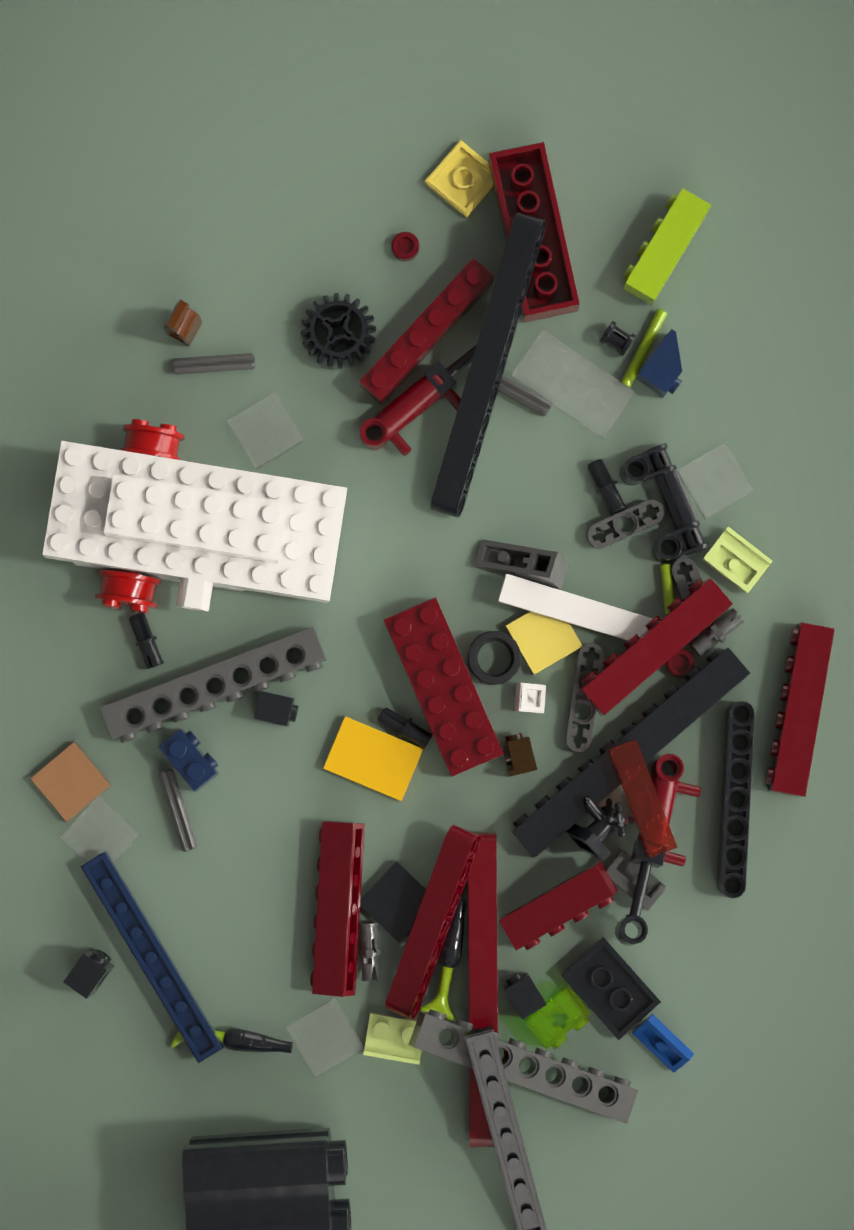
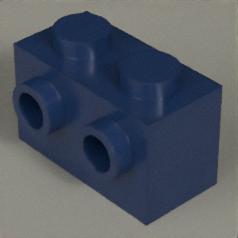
(189, 760)

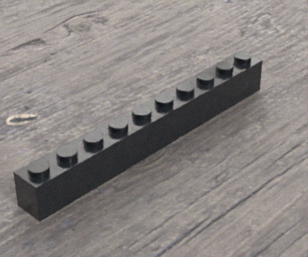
(652, 734)

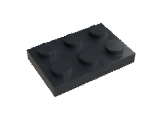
(610, 988)

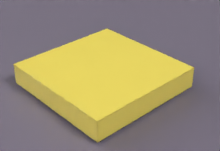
(462, 179)
(543, 640)

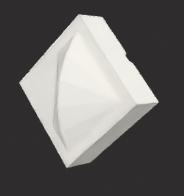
(530, 698)

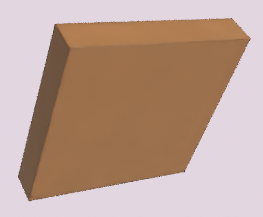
(70, 781)

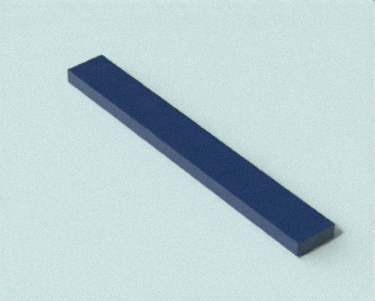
(152, 957)

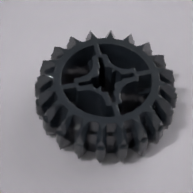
(348, 337)

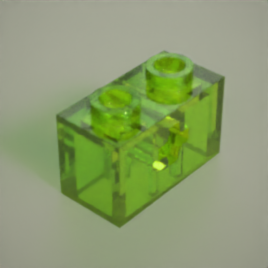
(562, 1002)

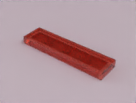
(642, 799)

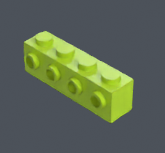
(666, 247)

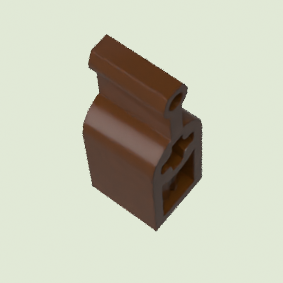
(183, 323)

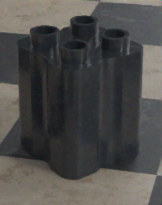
(266, 1181)

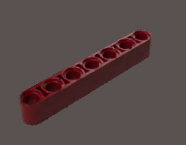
(432, 922)

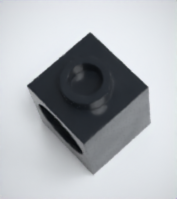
(276, 709)
(524, 994)

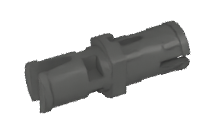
(716, 633)
(369, 951)

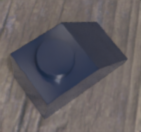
(663, 367)

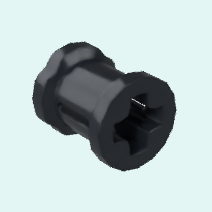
(617, 338)

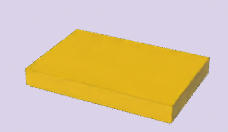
(373, 758)

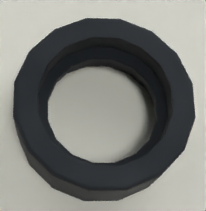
(492, 636)

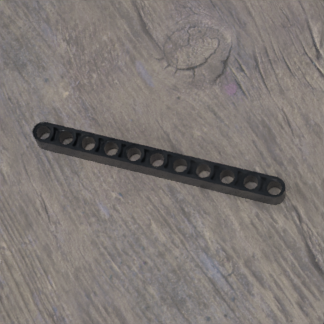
(488, 364)

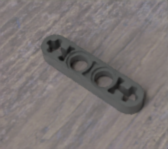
(578, 698)

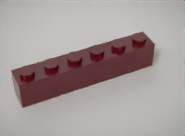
(427, 331)
(654, 647)
(800, 710)
(338, 908)

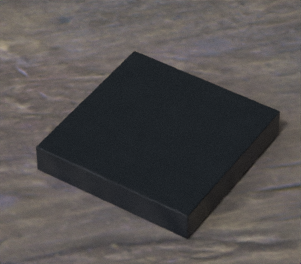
(394, 901)

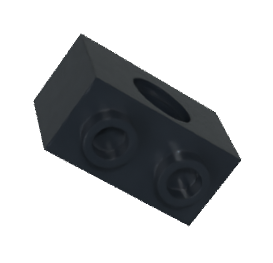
(89, 972)

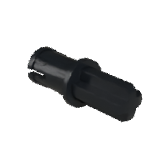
(606, 486)
(145, 640)
(404, 727)

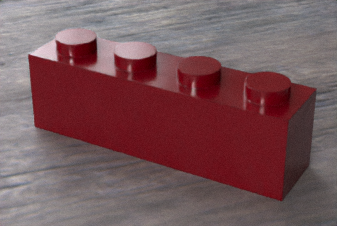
(558, 906)

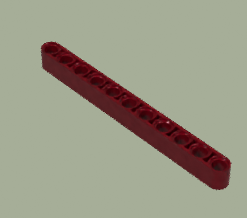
(482, 967)

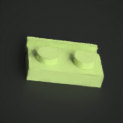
(737, 560)
(389, 1039)

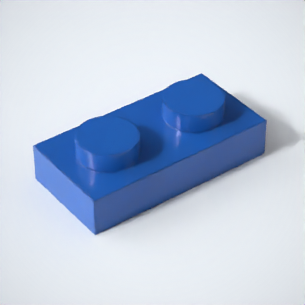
(663, 1043)

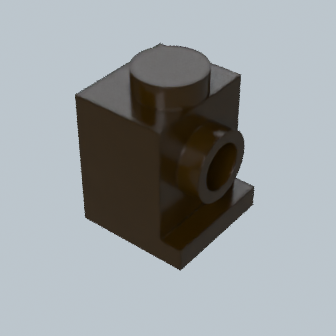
(519, 755)

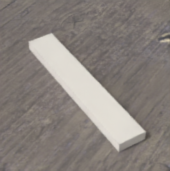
(571, 608)

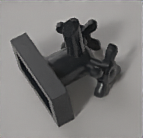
(606, 822)

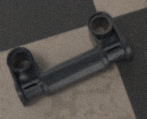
(657, 465)

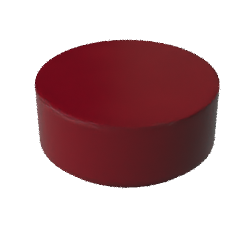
(405, 246)
(680, 664)

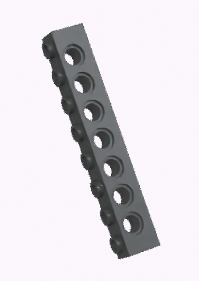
(117, 713)
(616, 1106)

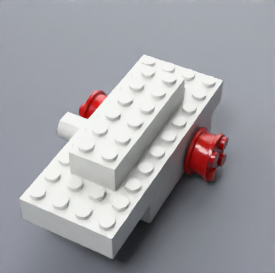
(188, 522)

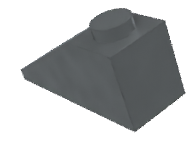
(523, 562)

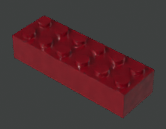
(526, 186)
(443, 687)

